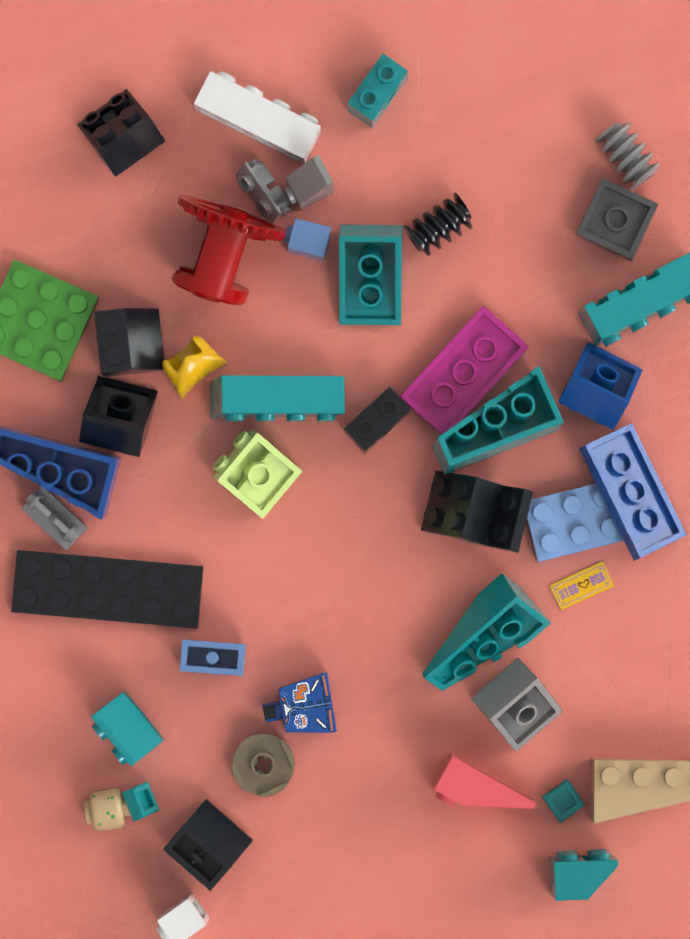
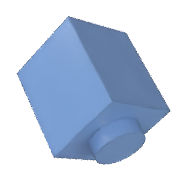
(308, 239)

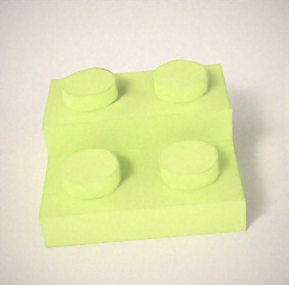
(255, 472)

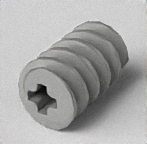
(628, 153)

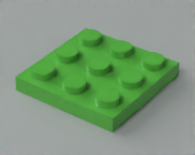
(42, 319)

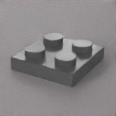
(616, 219)

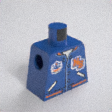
(304, 706)

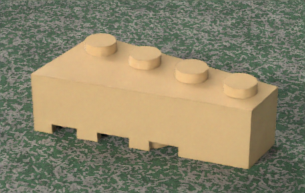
(636, 786)

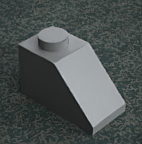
(309, 183)

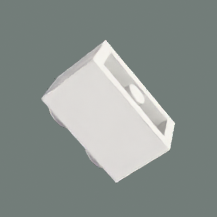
(182, 919)

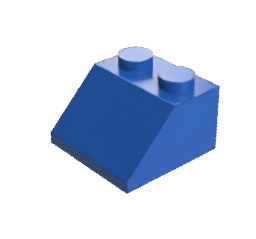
(600, 386)

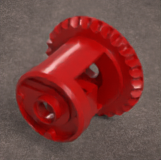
(222, 249)

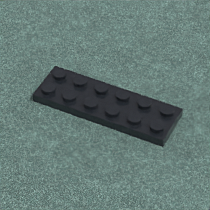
(107, 589)

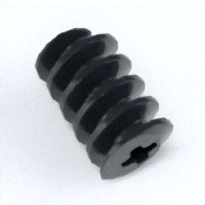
(439, 225)

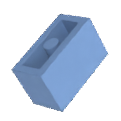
(213, 657)

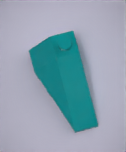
(492, 624)

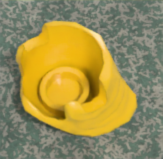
(192, 365)

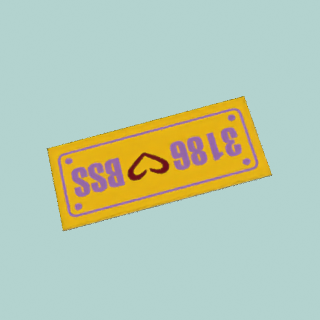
(581, 585)

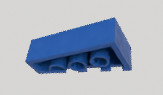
(68, 470)

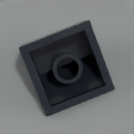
(129, 341)
(118, 416)

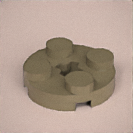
(280, 770)

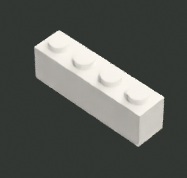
(258, 117)

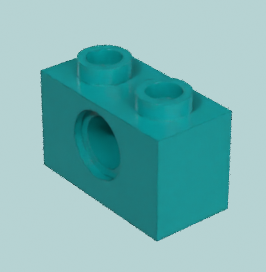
(377, 90)

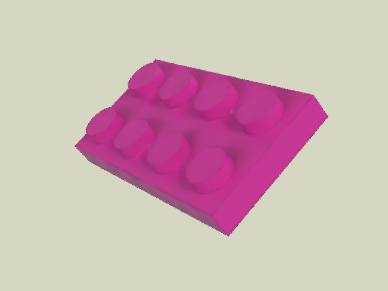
(464, 371)

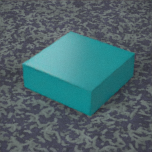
(563, 800)
(140, 801)

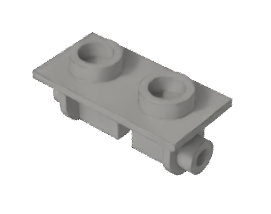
(254, 180)
(54, 518)

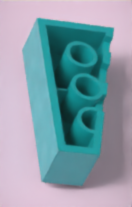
(277, 396)

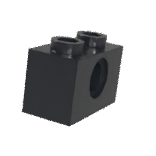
(377, 420)

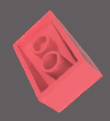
(472, 787)

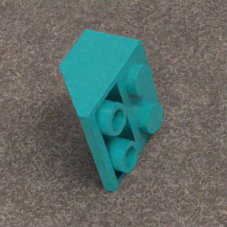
(126, 729)
(579, 876)

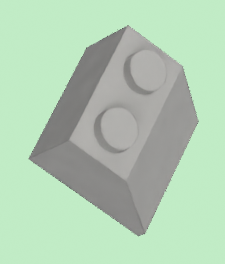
(517, 704)

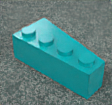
(638, 302)
(507, 421)

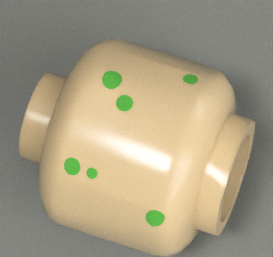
(106, 809)

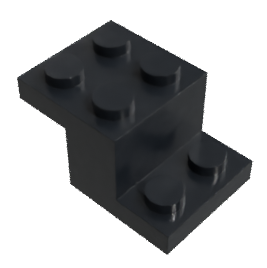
(477, 511)

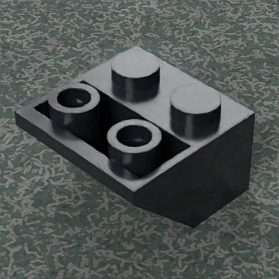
(121, 132)
(208, 844)

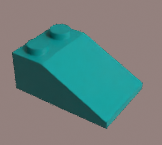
(370, 274)

